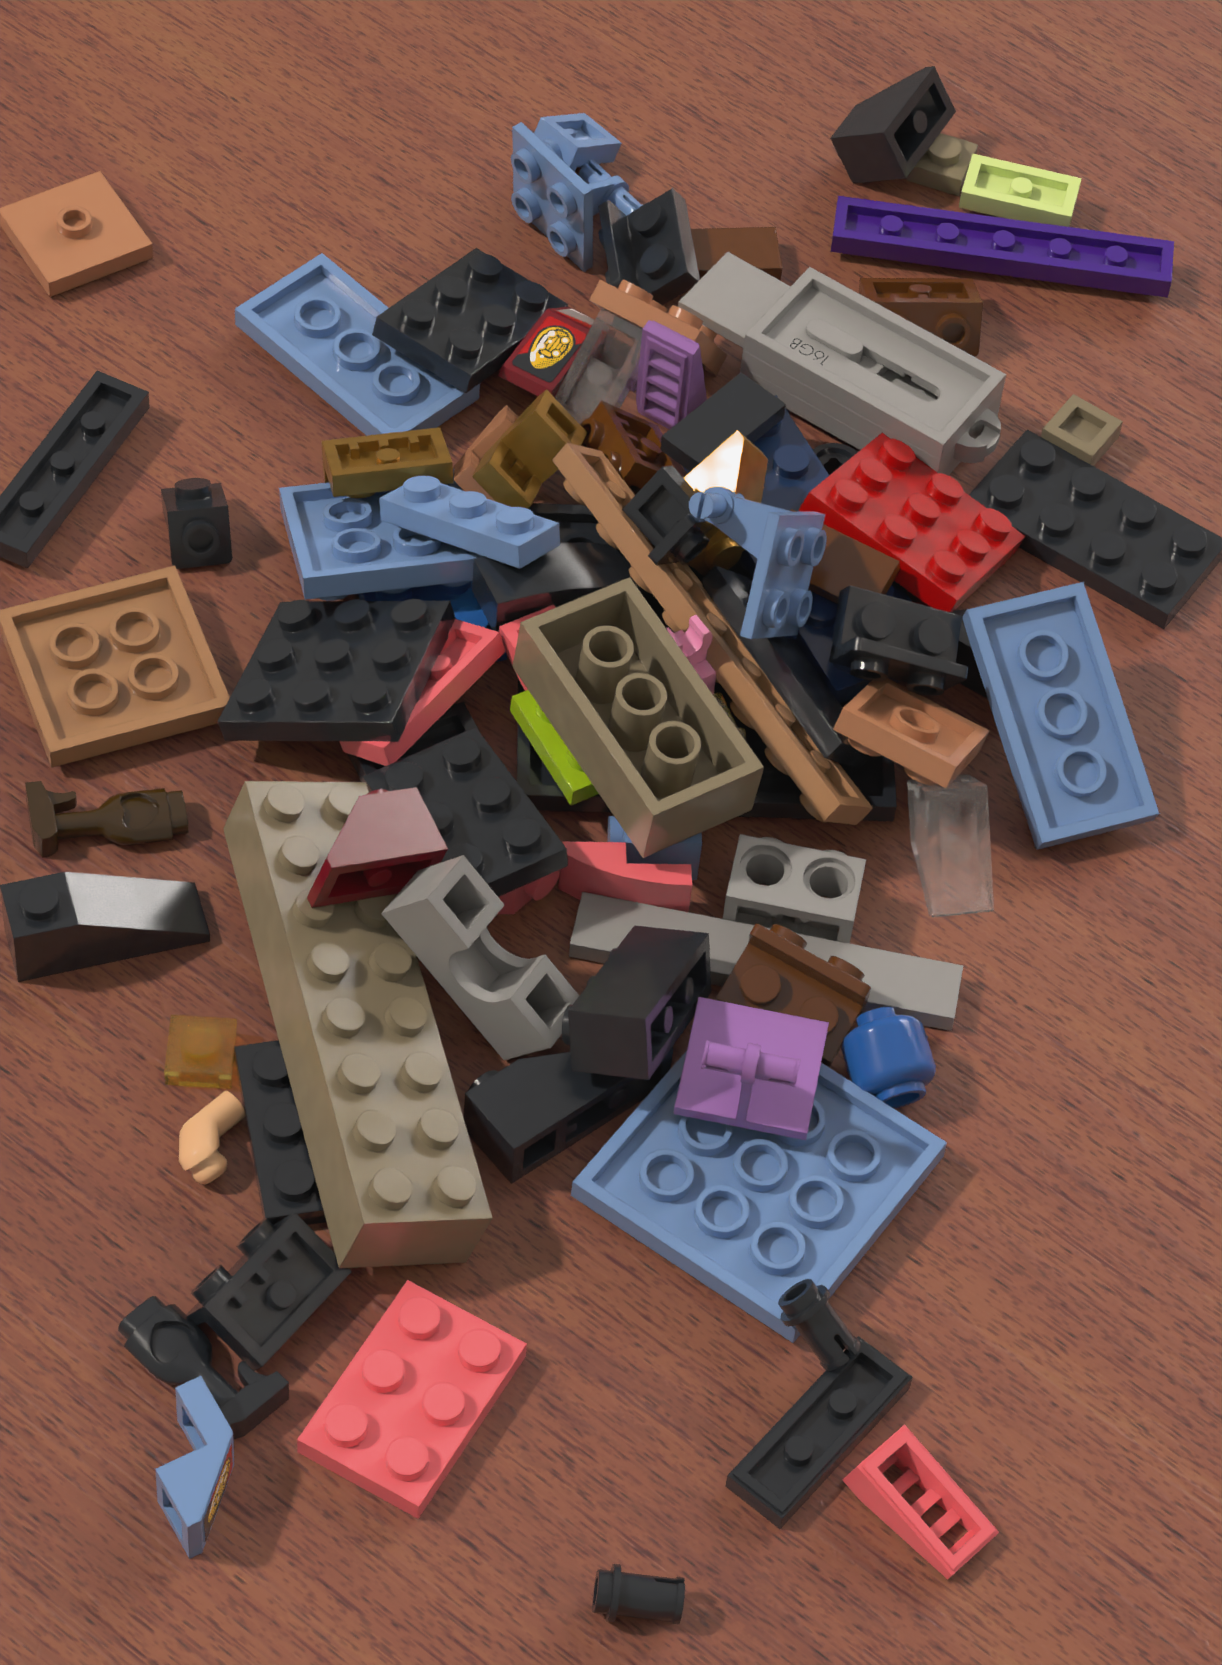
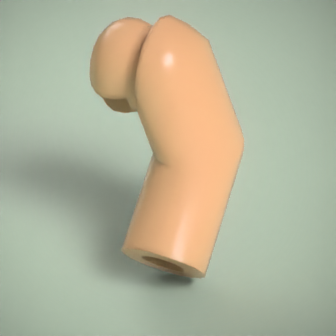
(201, 1137)

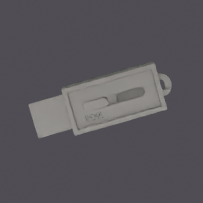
(852, 363)

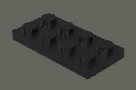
(1100, 529)

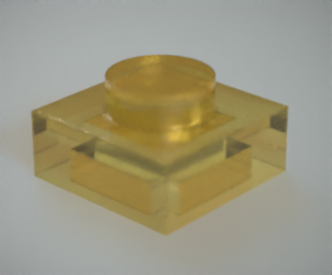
(200, 1051)

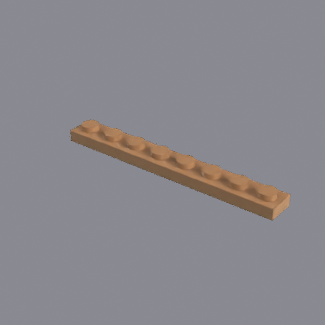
(824, 784)

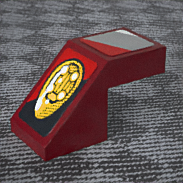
(547, 351)

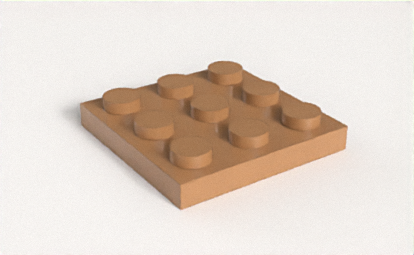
(113, 665)

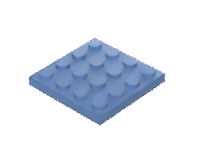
(759, 1206)

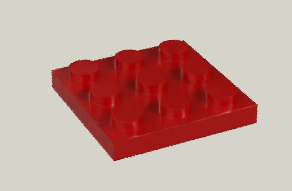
(917, 517)

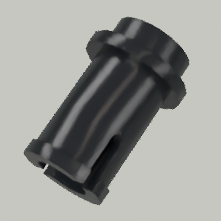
(818, 1323)
(638, 1596)

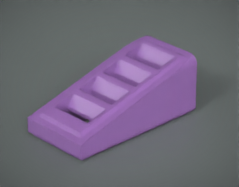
(668, 375)

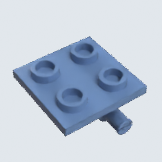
(559, 199)
(785, 550)

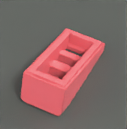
(922, 1469)

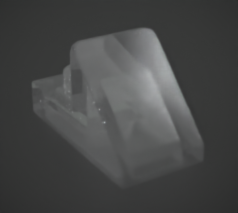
(603, 367)

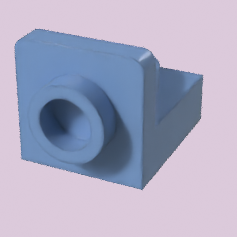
(577, 139)

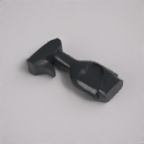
(180, 1351)

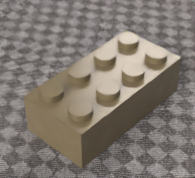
(637, 717)

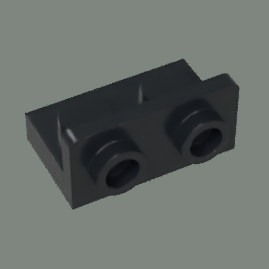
(650, 246)
(897, 641)
(268, 1289)

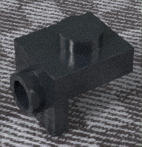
(665, 518)
(197, 523)

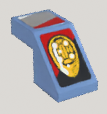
(195, 1483)

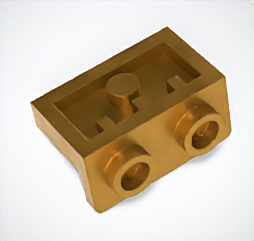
(384, 461)

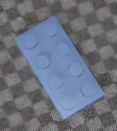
(322, 332)
(1060, 715)

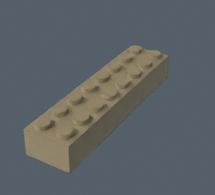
(355, 1040)

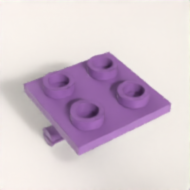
(751, 1068)

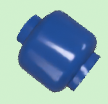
(889, 1056)

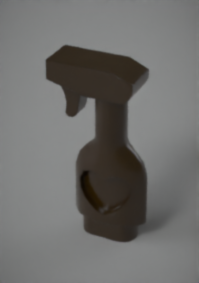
(122, 818)

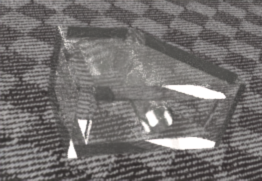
(952, 845)

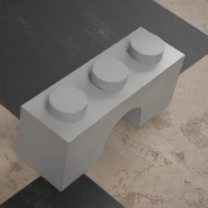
(507, 997)

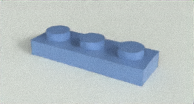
(470, 521)

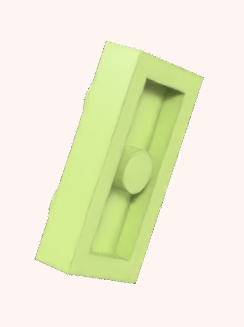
(1019, 192)

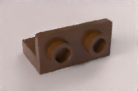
(939, 305)
(627, 443)
(787, 979)

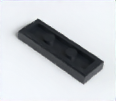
(818, 1434)

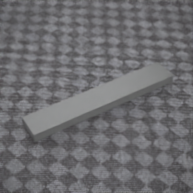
(897, 980)

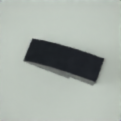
(552, 579)

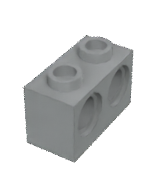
(796, 883)

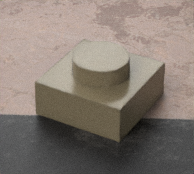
(944, 164)
(1082, 430)

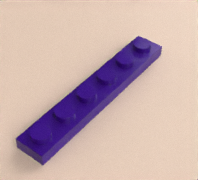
(1003, 246)

